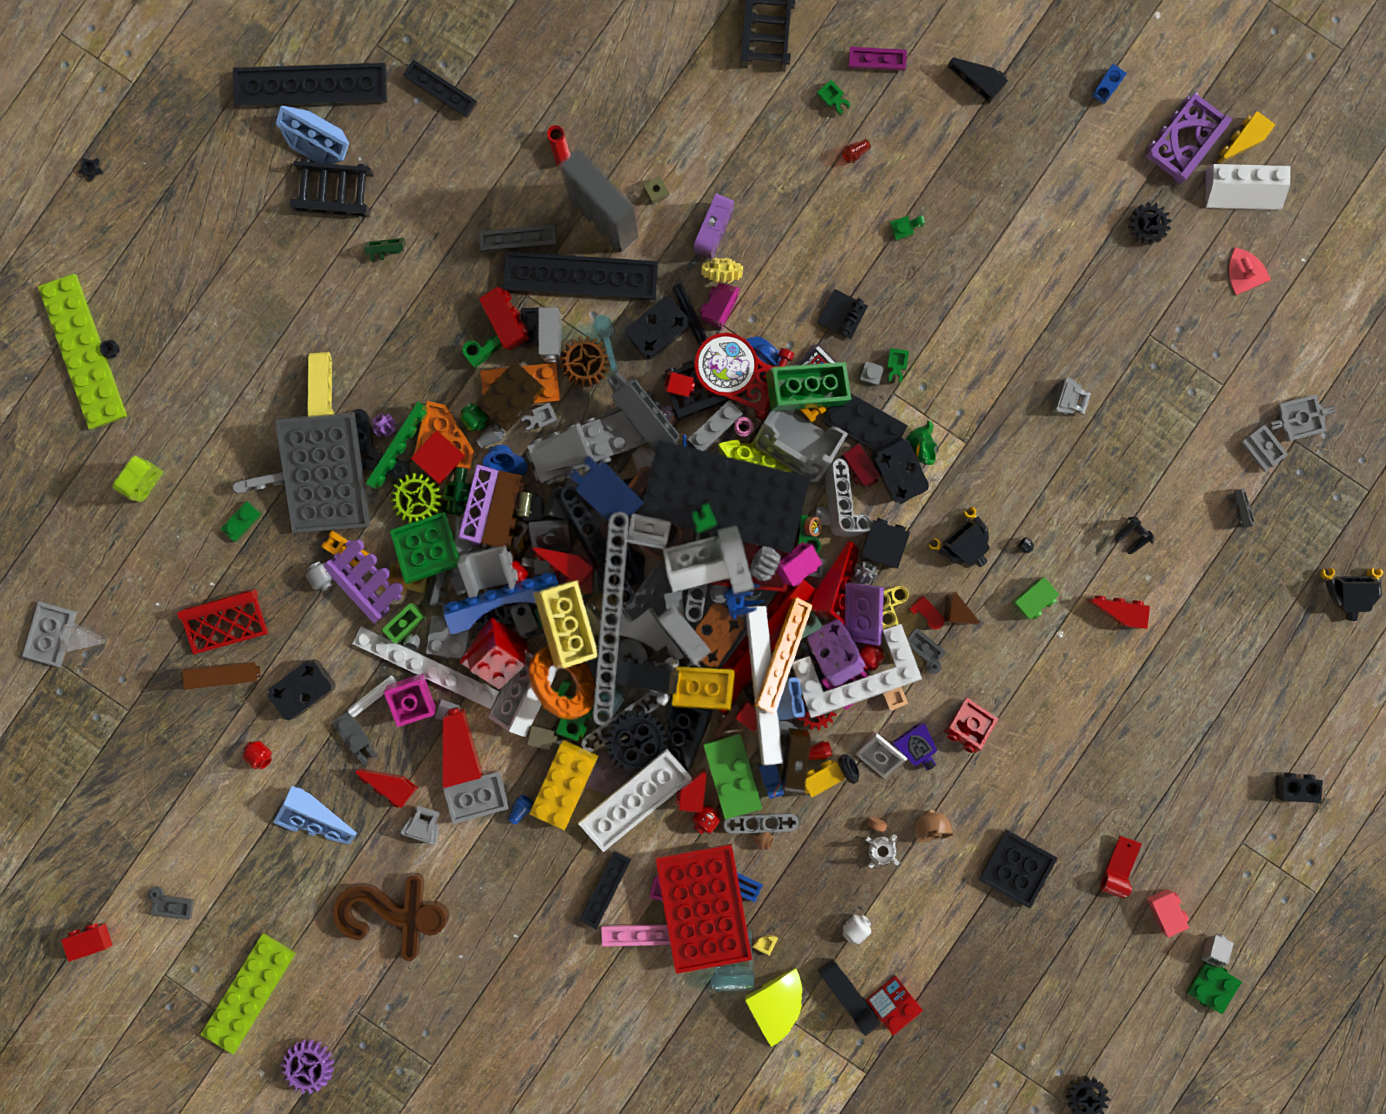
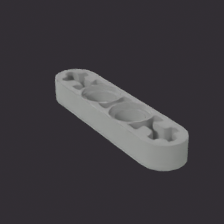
(761, 827)

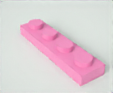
(635, 935)

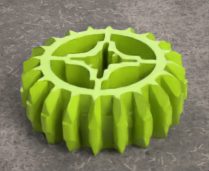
(421, 491)

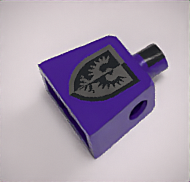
(917, 746)

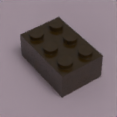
(510, 396)

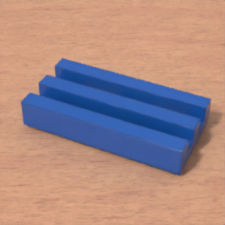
(756, 891)

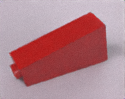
(459, 751)

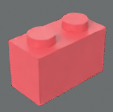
(1168, 912)

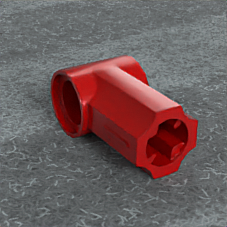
(559, 146)

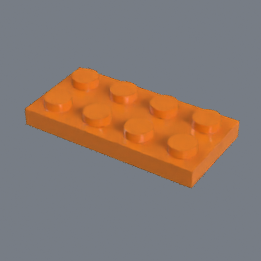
(544, 373)

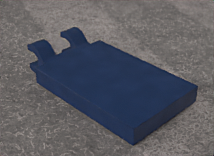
(606, 491)

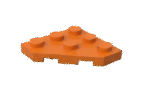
(441, 419)

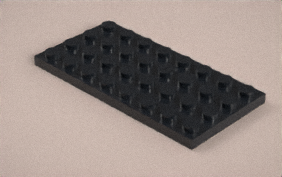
(742, 494)

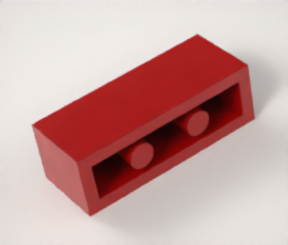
(504, 318)

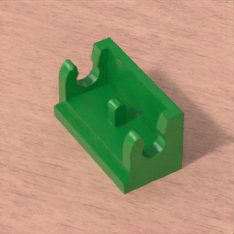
(705, 521)

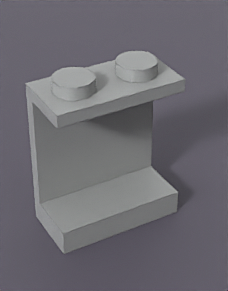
(487, 569)

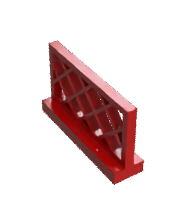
(219, 605)

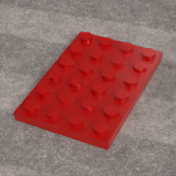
(703, 908)

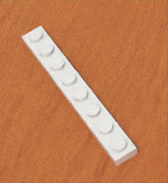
(430, 668)

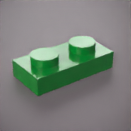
(241, 521)

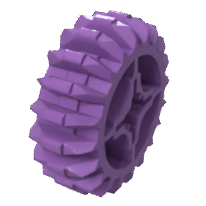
(313, 1081)

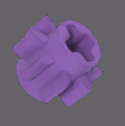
(383, 425)

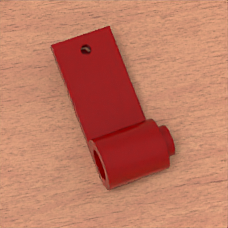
(1119, 867)

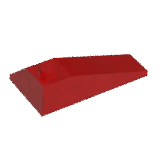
(830, 595)

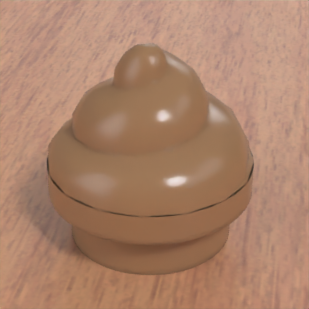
(764, 840)

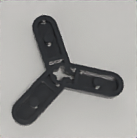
(366, 444)

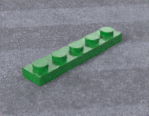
(397, 446)

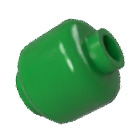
(473, 417)

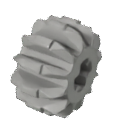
(764, 563)

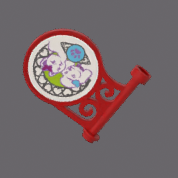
(729, 366)

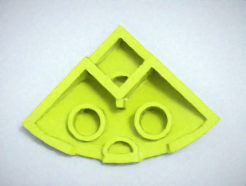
(749, 453)
(777, 1005)

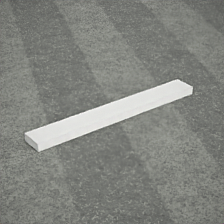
(760, 659)

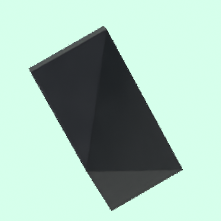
(633, 567)

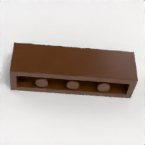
(502, 510)

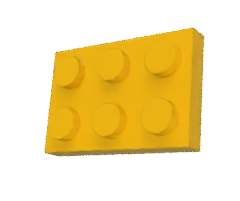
(704, 688)

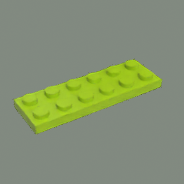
(248, 993)

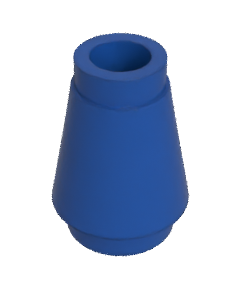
(520, 809)

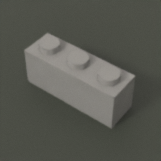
(715, 427)

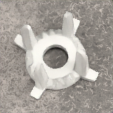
(875, 844)

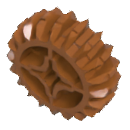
(593, 360)

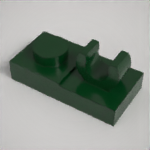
(380, 247)

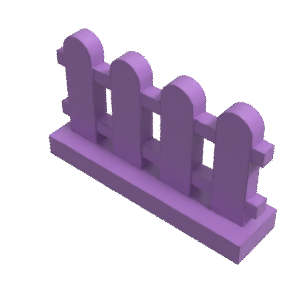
(356, 588)

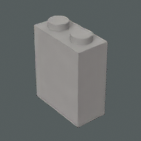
(550, 334)

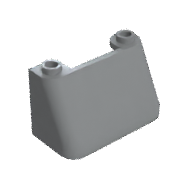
(799, 443)

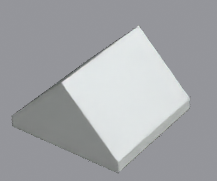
(880, 755)

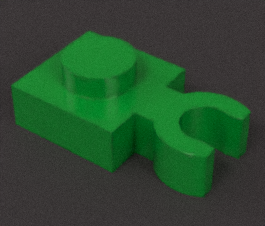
(831, 95)
(897, 361)

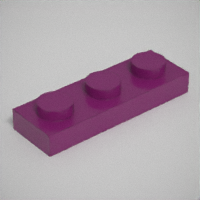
(877, 58)

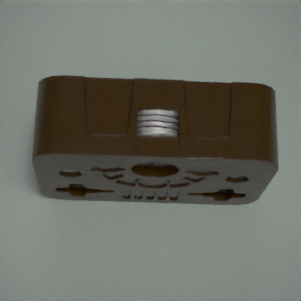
(796, 760)

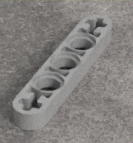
(591, 736)

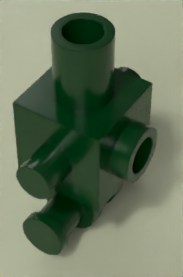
(456, 493)

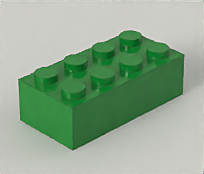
(808, 386)

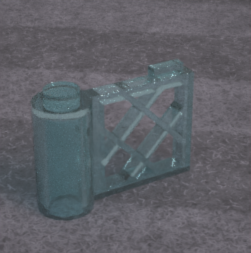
(604, 330)
(734, 978)

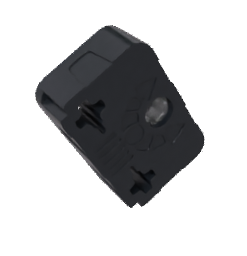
(662, 332)
(895, 475)
(297, 684)

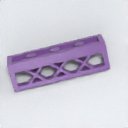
(483, 508)

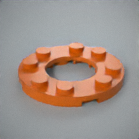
(561, 706)

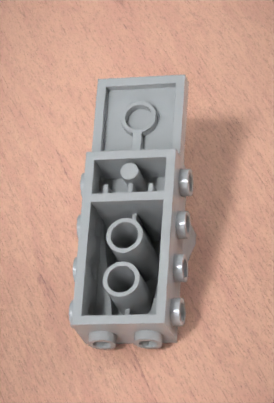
(597, 438)

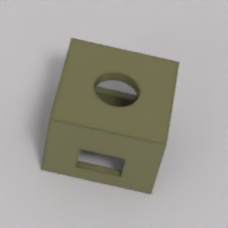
(656, 196)

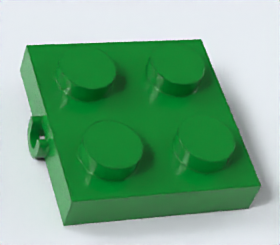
(1214, 987)

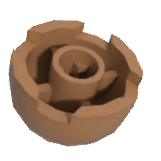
(932, 826)

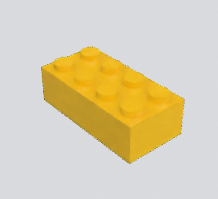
(563, 785)

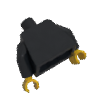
(967, 543)
(1354, 593)

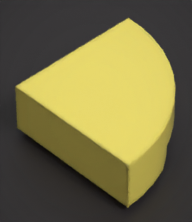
(765, 944)

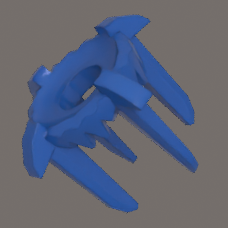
(741, 606)

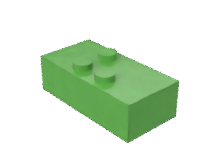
(732, 775)

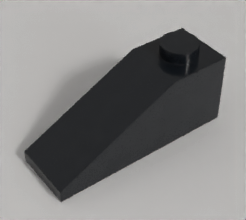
(981, 78)

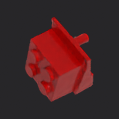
(496, 654)

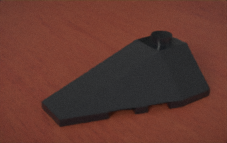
(686, 732)

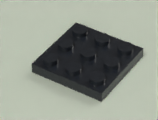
(1017, 868)

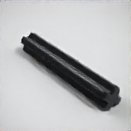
(690, 313)

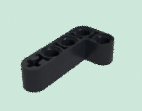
(849, 997)

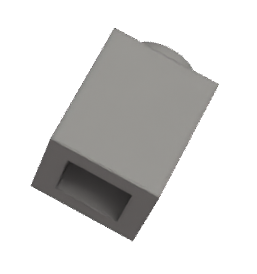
(1217, 950)

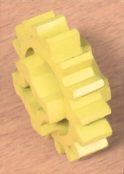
(722, 270)

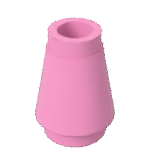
(746, 422)

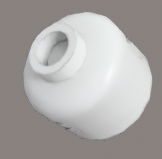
(856, 929)

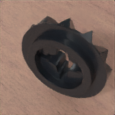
(849, 768)

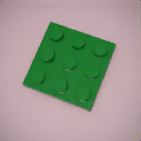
(425, 547)

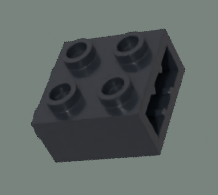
(885, 543)

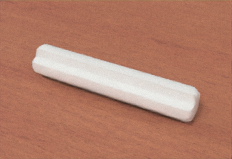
(371, 697)

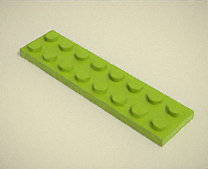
(81, 351)

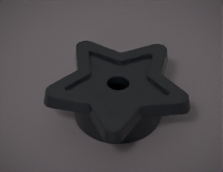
(85, 168)

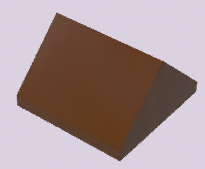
(958, 611)

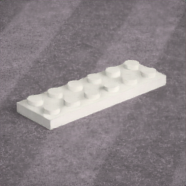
(635, 800)

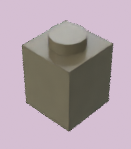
(542, 737)

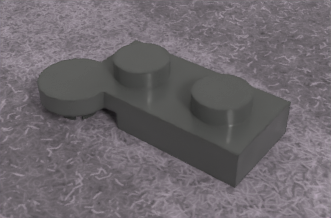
(926, 649)
(170, 905)

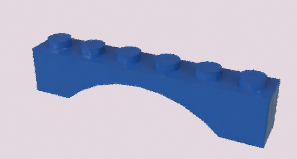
(464, 613)

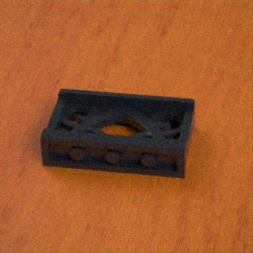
(690, 405)

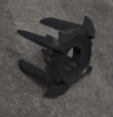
(1134, 525)

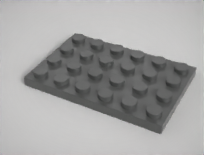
(322, 472)

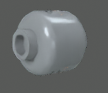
(318, 577)

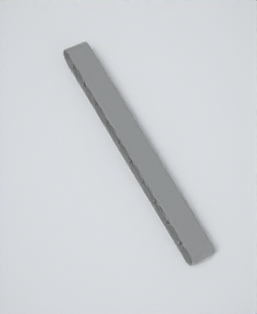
(606, 627)

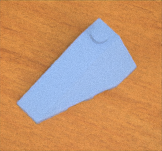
(306, 813)

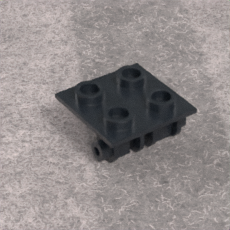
(842, 314)

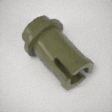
(524, 504)

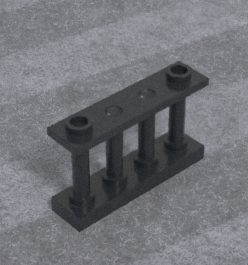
(749, 36)
(339, 207)

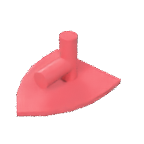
(1246, 271)

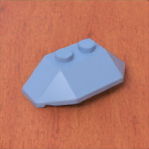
(312, 135)

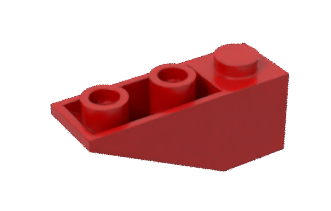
(569, 564)
(1126, 614)
(393, 786)

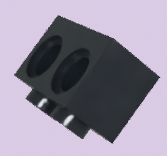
(1298, 791)

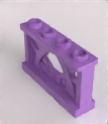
(1213, 131)

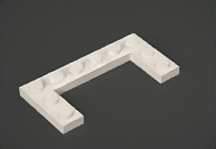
(903, 674)

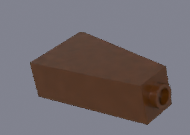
(220, 675)

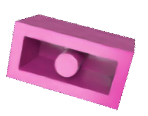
(798, 564)

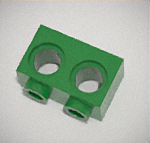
(563, 730)

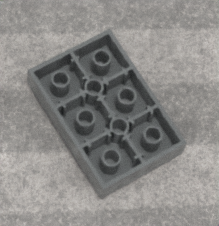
(599, 200)

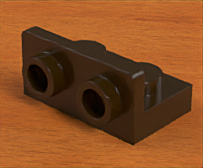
(520, 540)

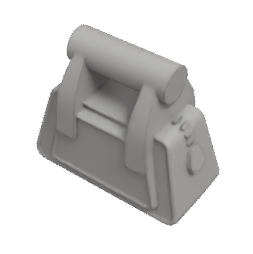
(1068, 396)
(422, 829)

